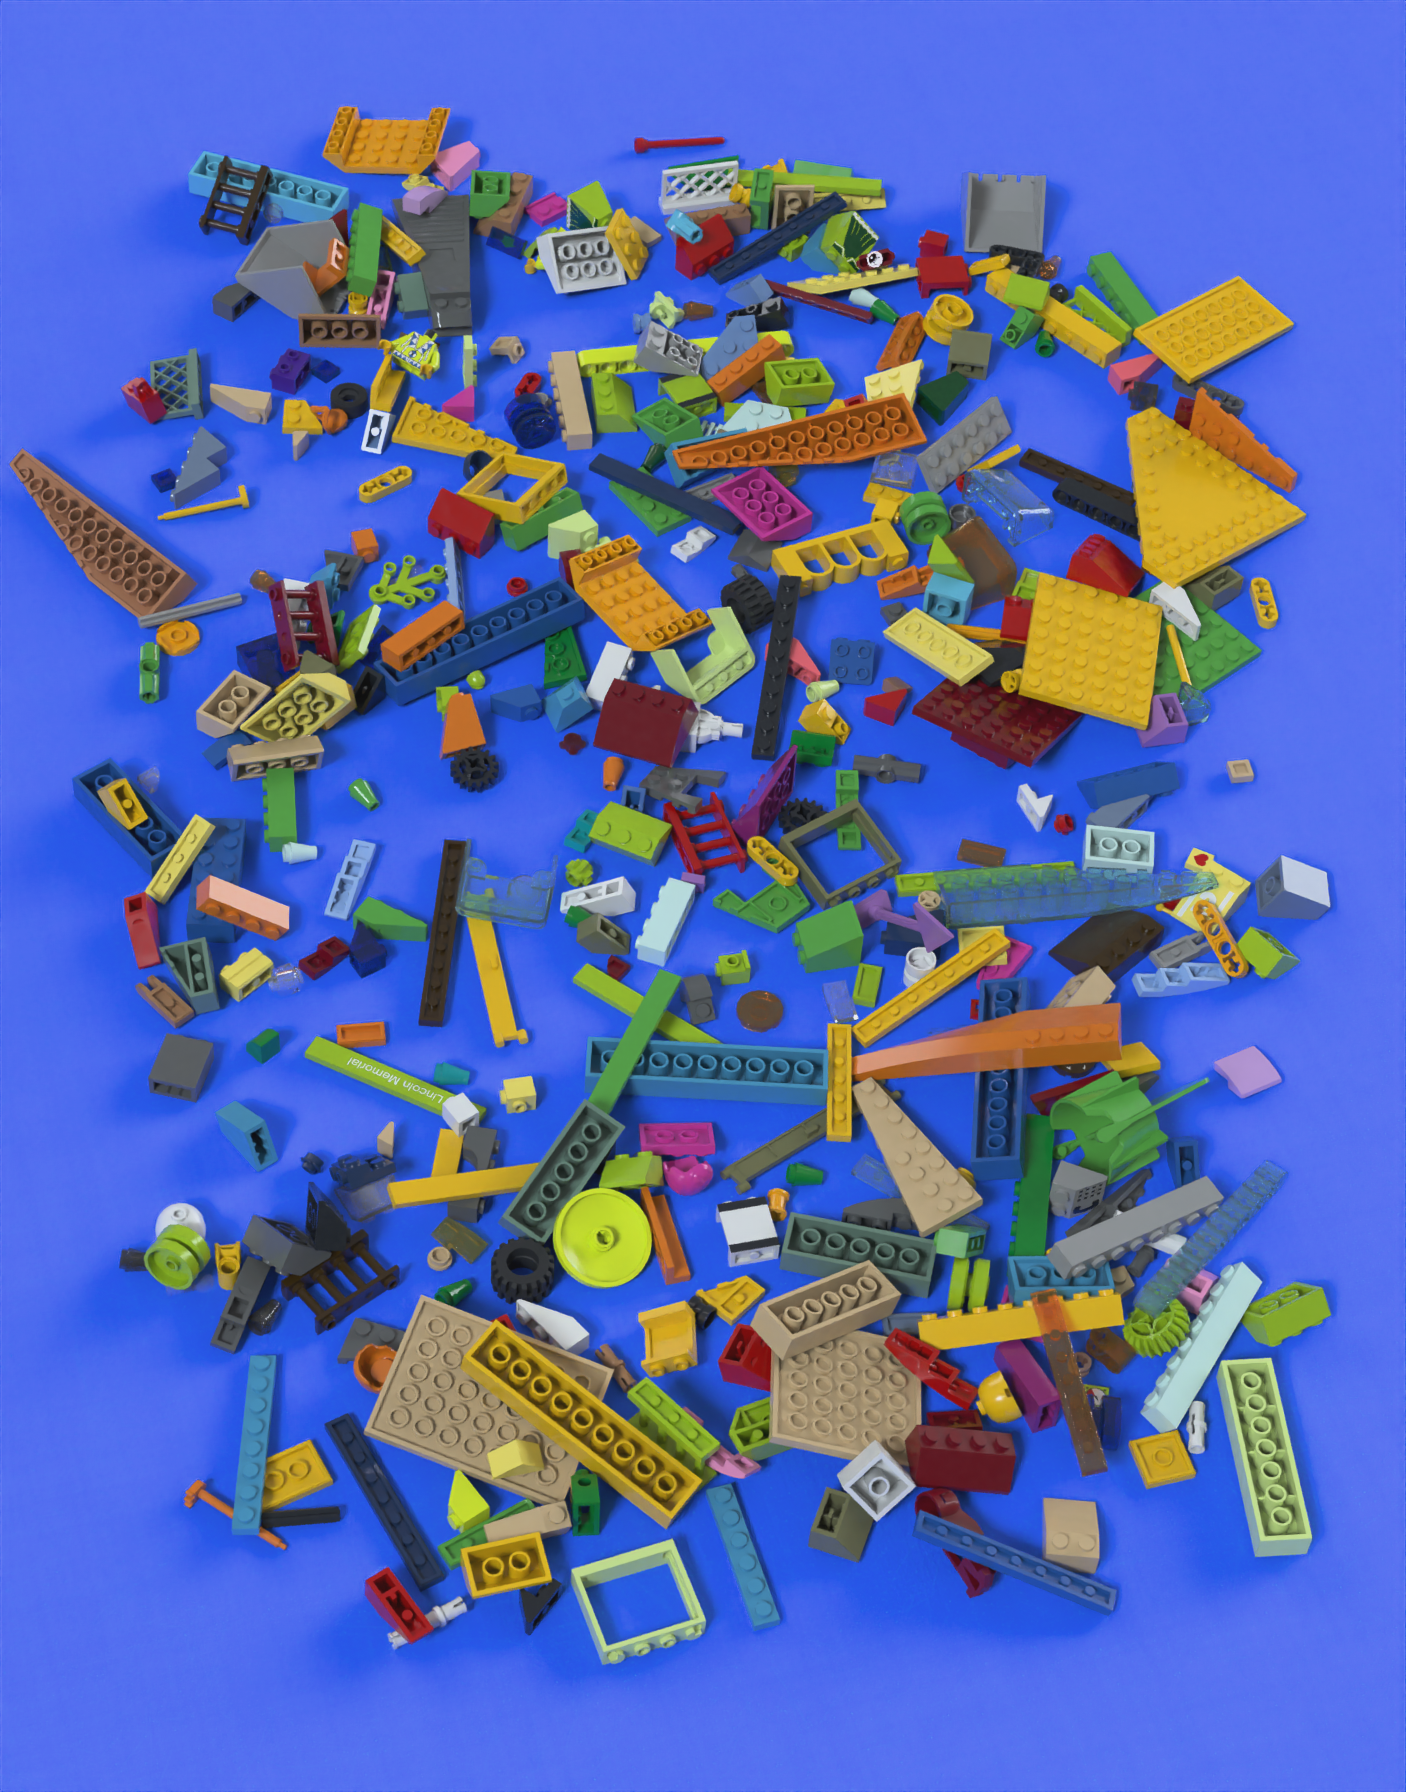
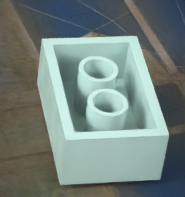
(1118, 848)

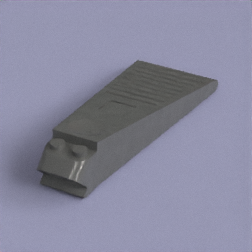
(446, 265)

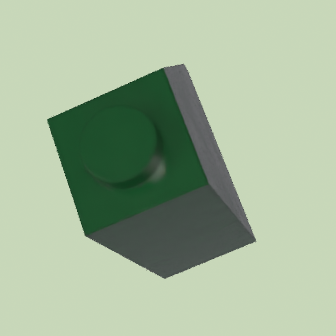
(943, 396)

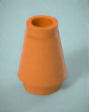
(612, 772)

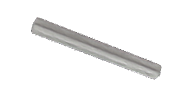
(189, 610)

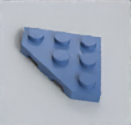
(731, 344)

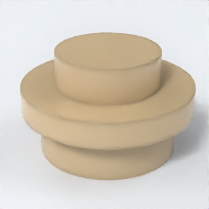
(439, 1259)

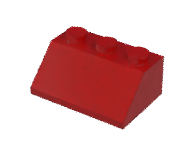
(714, 247)
(464, 521)
(1016, 618)

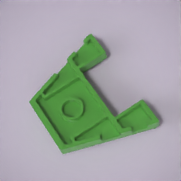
(770, 908)

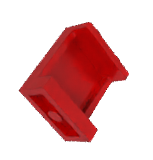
(942, 273)

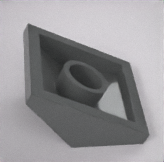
(753, 551)

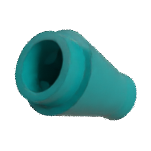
(450, 1075)

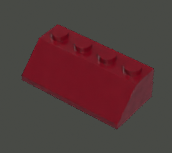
(961, 1459)

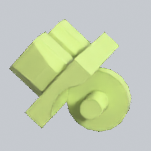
(664, 309)

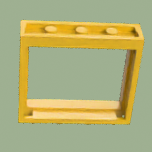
(550, 478)

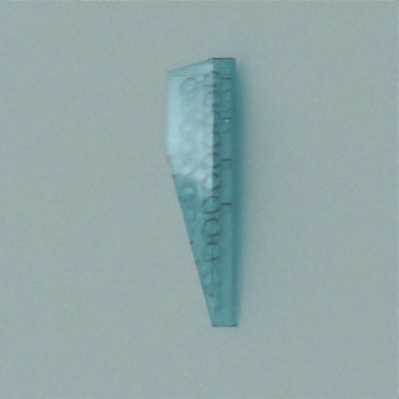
(1037, 895)

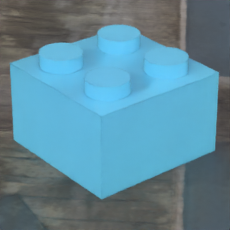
(948, 599)

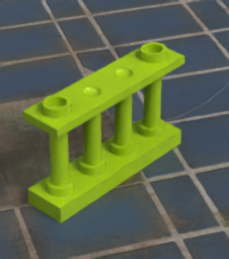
(673, 1429)

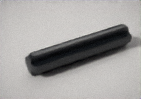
(300, 1517)

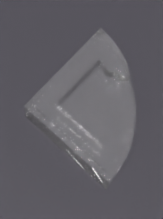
(150, 779)

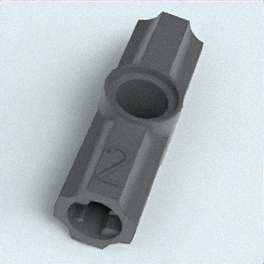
(886, 768)

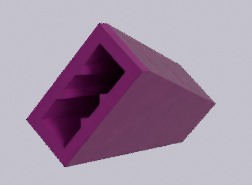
(1028, 1385)

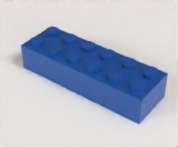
(148, 841)
(224, 859)

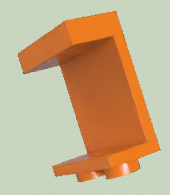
(332, 271)

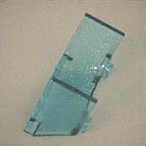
(504, 898)

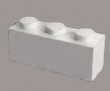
(613, 663)

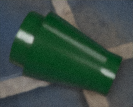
(654, 457)

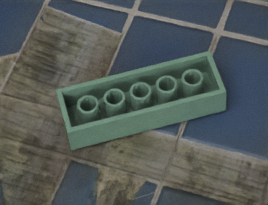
(561, 1172)
(830, 1246)

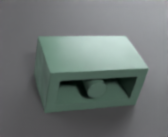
(411, 295)

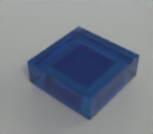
(325, 371)
(164, 480)

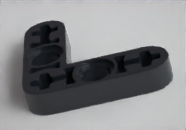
(1029, 261)

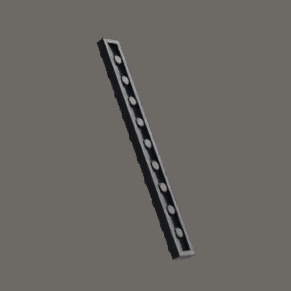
(776, 668)

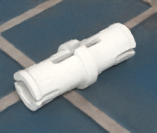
(1196, 1427)

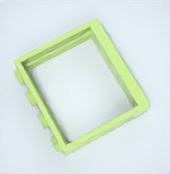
(628, 1564)

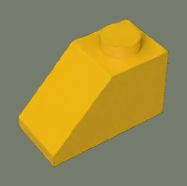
(122, 803)

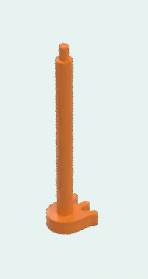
(197, 1492)

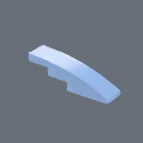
(350, 880)
(1181, 980)

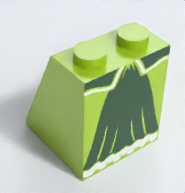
(588, 208)
(846, 239)

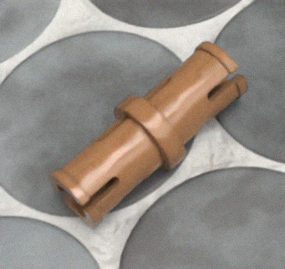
(620, 1373)

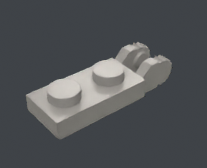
(1180, 951)

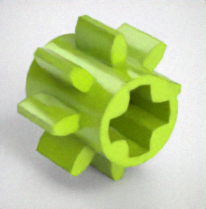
(579, 873)

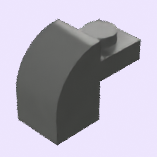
(697, 994)

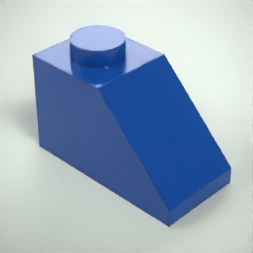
(517, 703)
(1183, 1160)

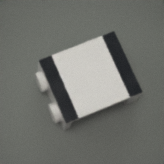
(748, 1231)

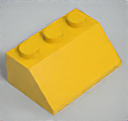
(505, 1565)

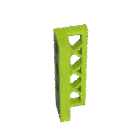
(1101, 314)

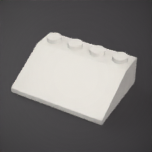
(580, 260)

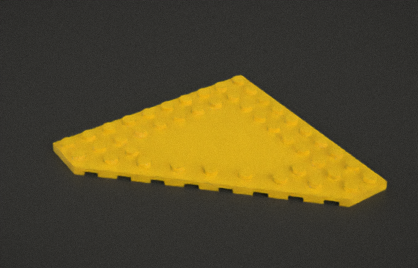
(1195, 502)

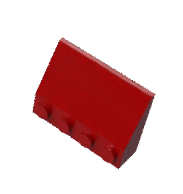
(1104, 567)

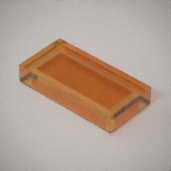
(980, 854)

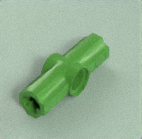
(149, 672)

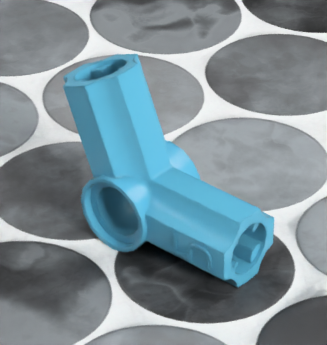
(684, 226)

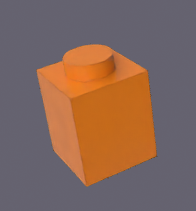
(365, 545)

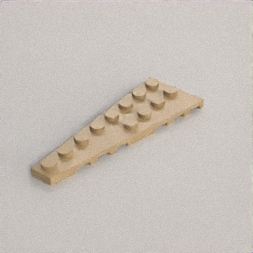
(924, 1177)

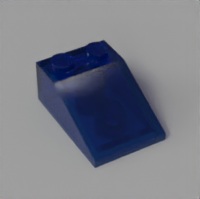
(262, 662)

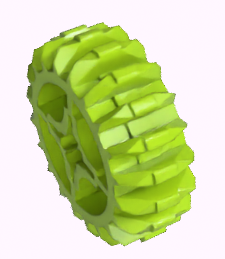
(1157, 1335)

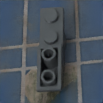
(880, 1214)
(240, 1305)

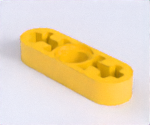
(373, 491)
(1260, 610)
(774, 870)

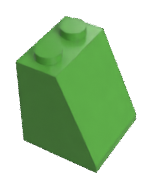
(829, 939)

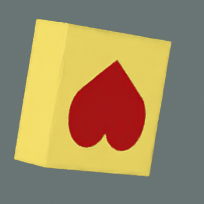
(1198, 860)

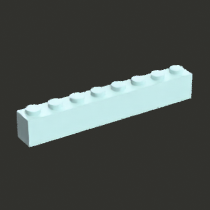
(1202, 1347)

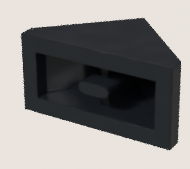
(369, 690)

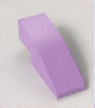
(423, 199)

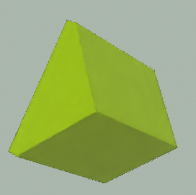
(1027, 292)
(945, 562)

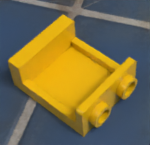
(669, 1339)

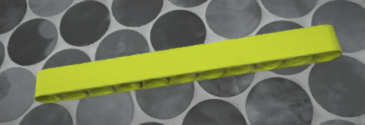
(620, 359)

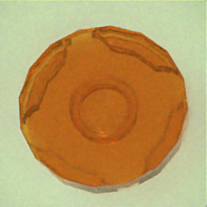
(759, 1011)

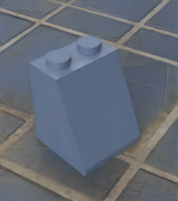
(1292, 890)

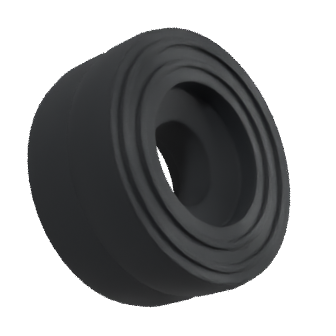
(353, 392)

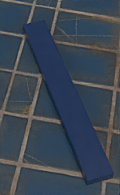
(777, 238)
(665, 494)
(384, 1502)

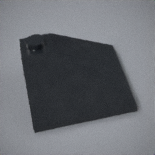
(1006, 656)

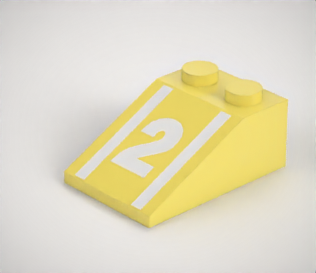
(1227, 897)

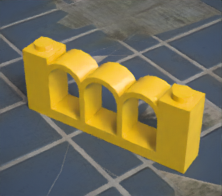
(879, 535)

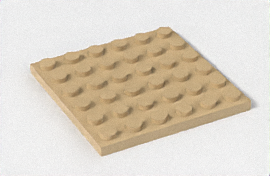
(844, 1398)

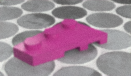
(1016, 957)

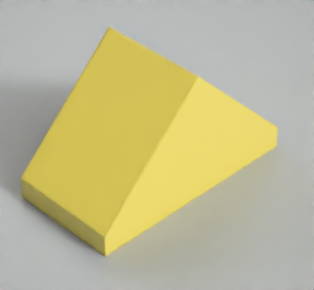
(515, 1459)

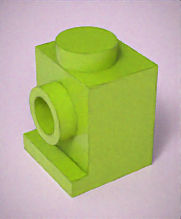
(793, 249)
(442, 697)
(733, 968)

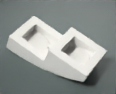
(694, 544)

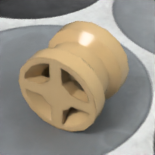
(929, 900)

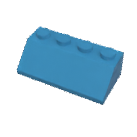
(1038, 1274)

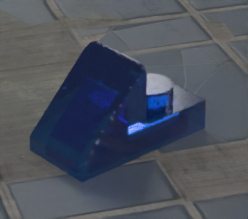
(374, 653)

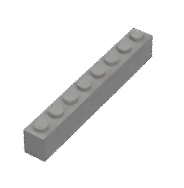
(1135, 1228)

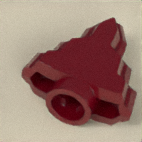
(875, 260)

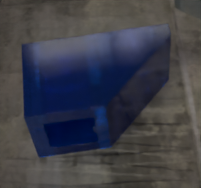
(365, 952)

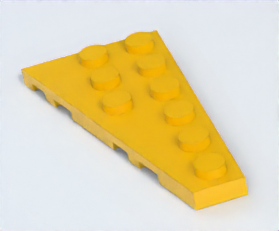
(443, 433)

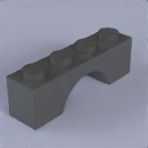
(478, 1150)

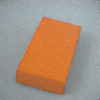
(361, 1035)

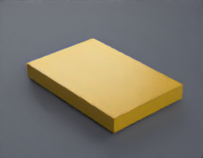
(293, 1476)

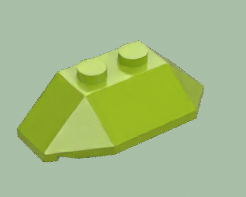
(751, 1431)

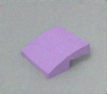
(1247, 1072)

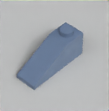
(1119, 814)

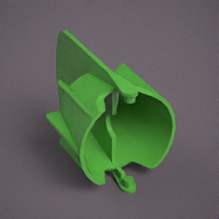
(1113, 1124)

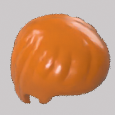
(372, 1366)

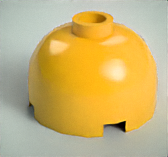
(997, 1399)

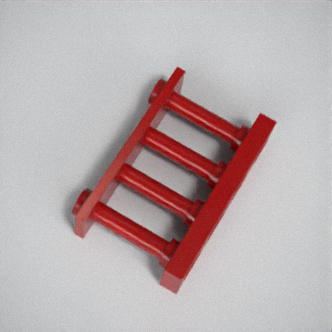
(688, 851)

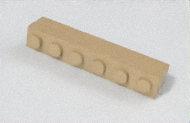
(570, 400)

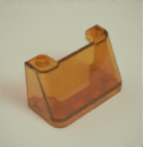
(984, 561)

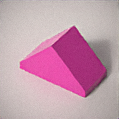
(461, 405)

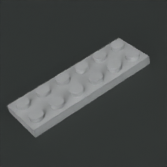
(963, 445)

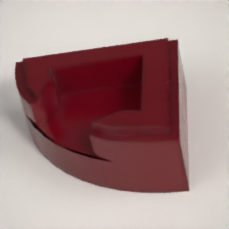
(617, 968)

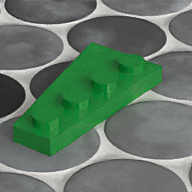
(562, 659)

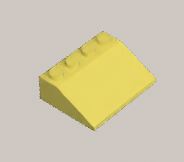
(299, 707)

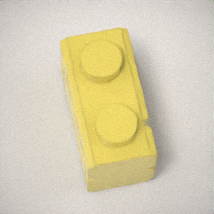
(245, 974)

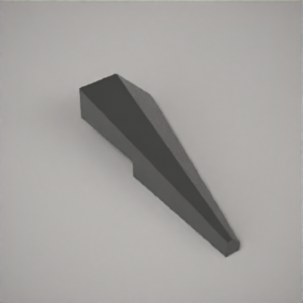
(1122, 1200)

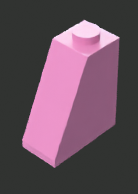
(455, 164)

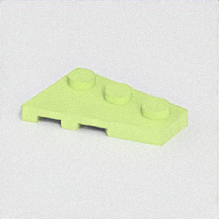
(469, 364)

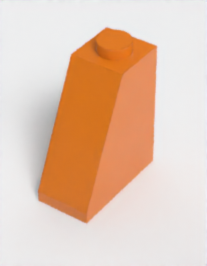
(460, 727)

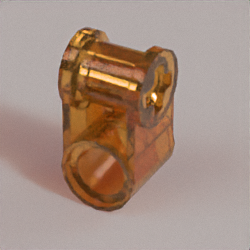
(1110, 1350)

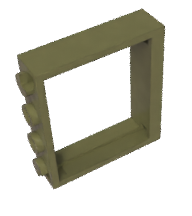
(826, 823)

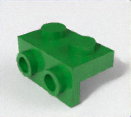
(813, 747)

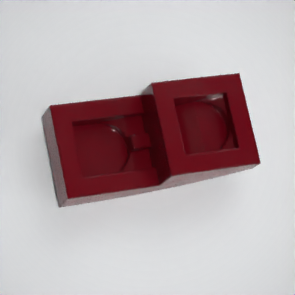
(325, 958)

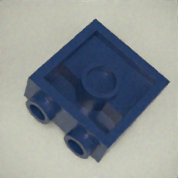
(355, 1172)

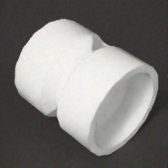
(918, 965)

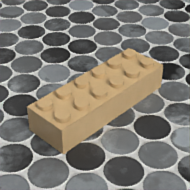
(825, 1309)

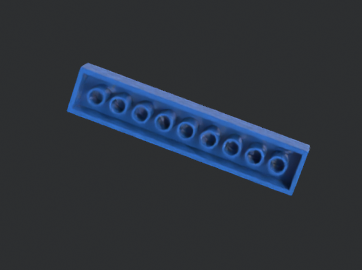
(487, 639)
(1000, 1094)

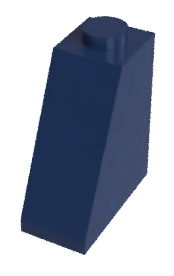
(900, 940)

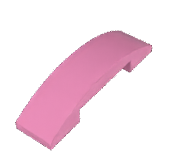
(727, 1463)

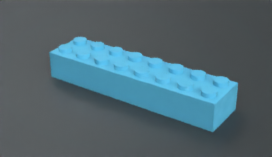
(297, 195)

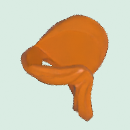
(332, 419)

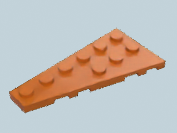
(1236, 442)

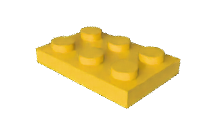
(627, 244)

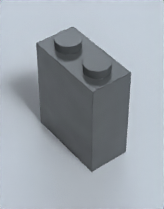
(181, 1067)

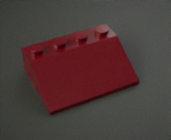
(644, 723)

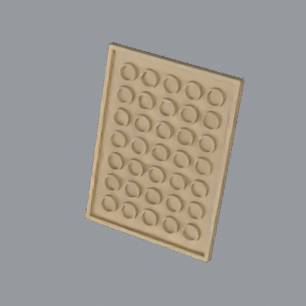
(454, 1420)

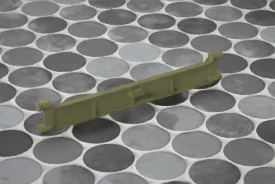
(785, 1146)

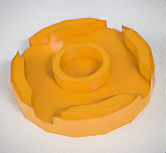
(177, 638)

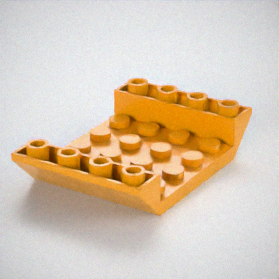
(384, 144)
(630, 598)

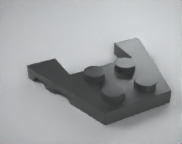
(676, 783)

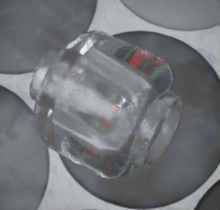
(286, 980)

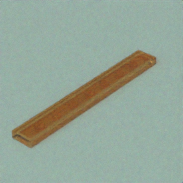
(1068, 1383)

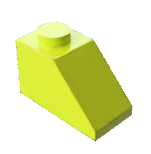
(465, 1505)

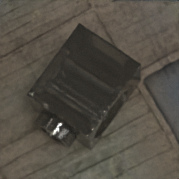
(1142, 396)

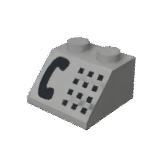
(1075, 1190)

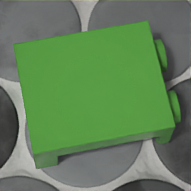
(761, 198)

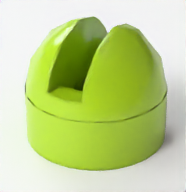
(476, 680)

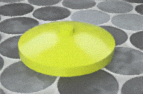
(602, 1238)

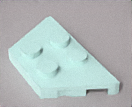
(757, 415)

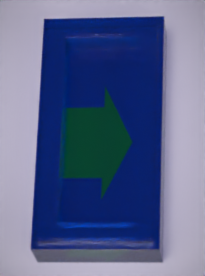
(506, 242)

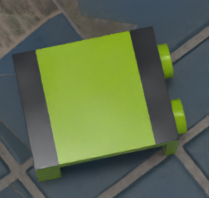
(689, 393)

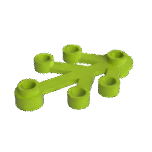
(406, 585)

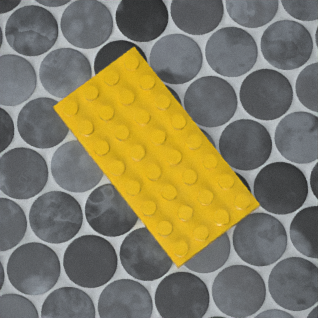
(1213, 329)

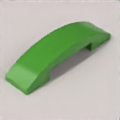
(845, 791)

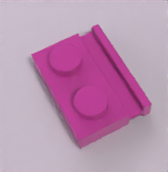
(547, 209)

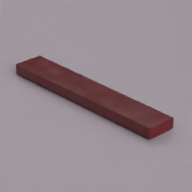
(821, 302)

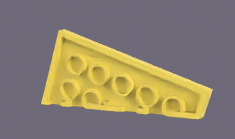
(845, 280)
(895, 381)

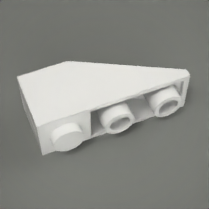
(553, 1327)

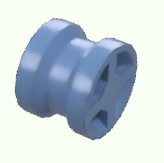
(640, 322)

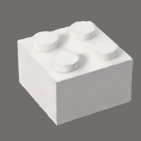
(876, 1480)

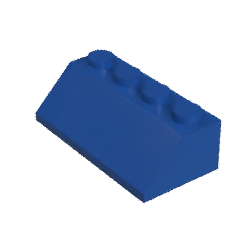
(1129, 783)

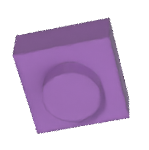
(697, 880)

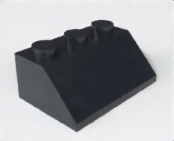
(324, 1222)

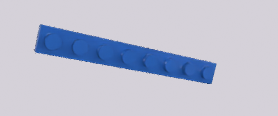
(1014, 1563)

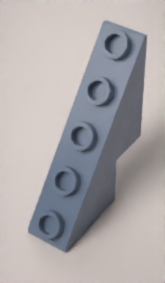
(200, 470)

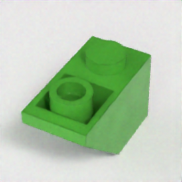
(1021, 327)

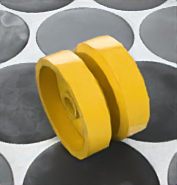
(946, 314)

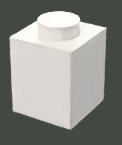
(460, 1113)

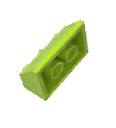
(798, 382)
(612, 404)
(630, 833)
(1285, 1313)

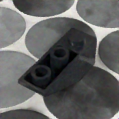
(769, 315)

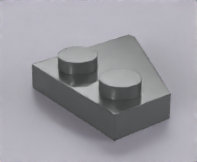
(347, 565)

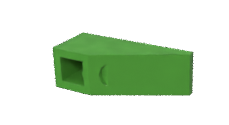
(389, 922)

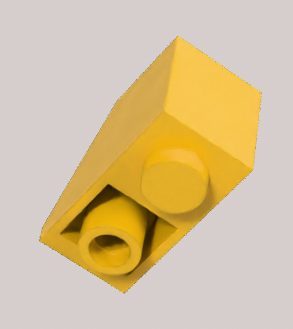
(823, 719)

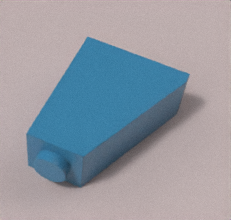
(247, 1134)

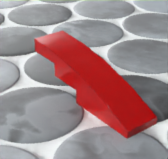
(924, 1363)

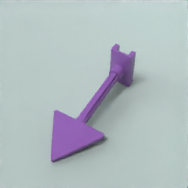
(879, 908)

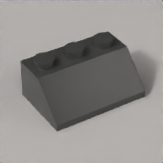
(282, 1246)

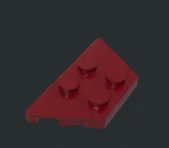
(1044, 1100)

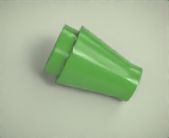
(362, 792)

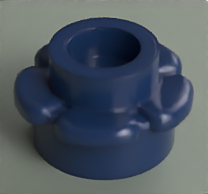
(311, 1163)

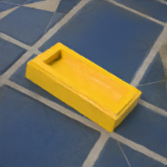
(989, 264)

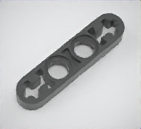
(1188, 389)

